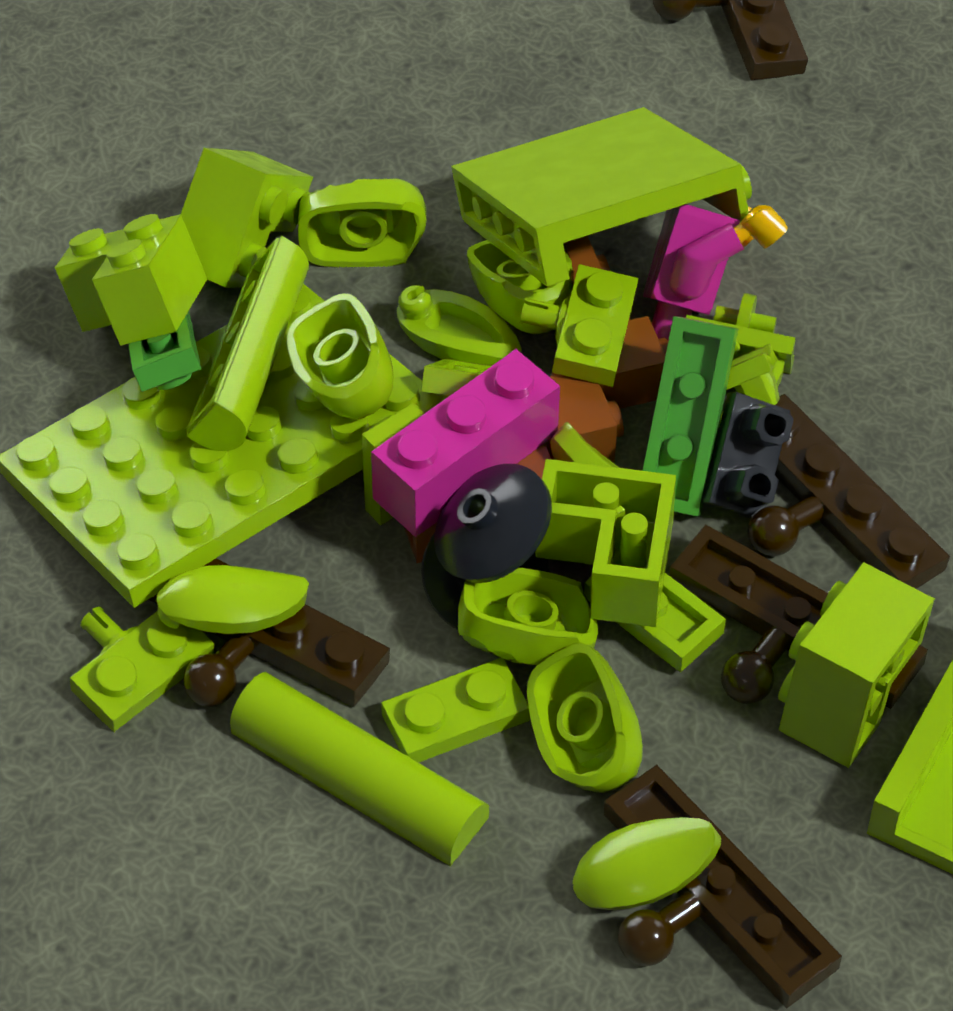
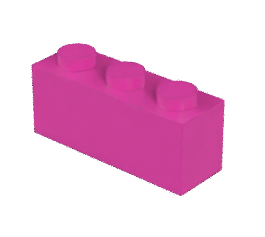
(479, 426)

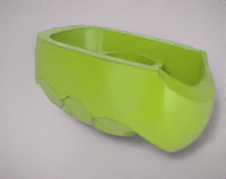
(361, 223)
(507, 284)
(342, 357)
(526, 616)
(584, 720)

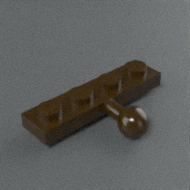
(760, 30)
(847, 504)
(765, 601)
(304, 645)
(729, 898)

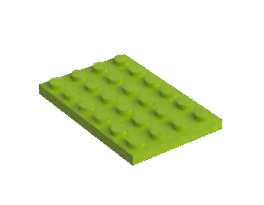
(158, 504)

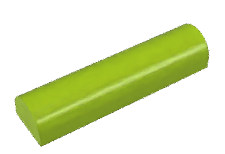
(249, 347)
(357, 768)

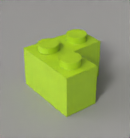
(234, 208)
(133, 277)
(618, 525)
(850, 661)

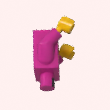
(694, 255)

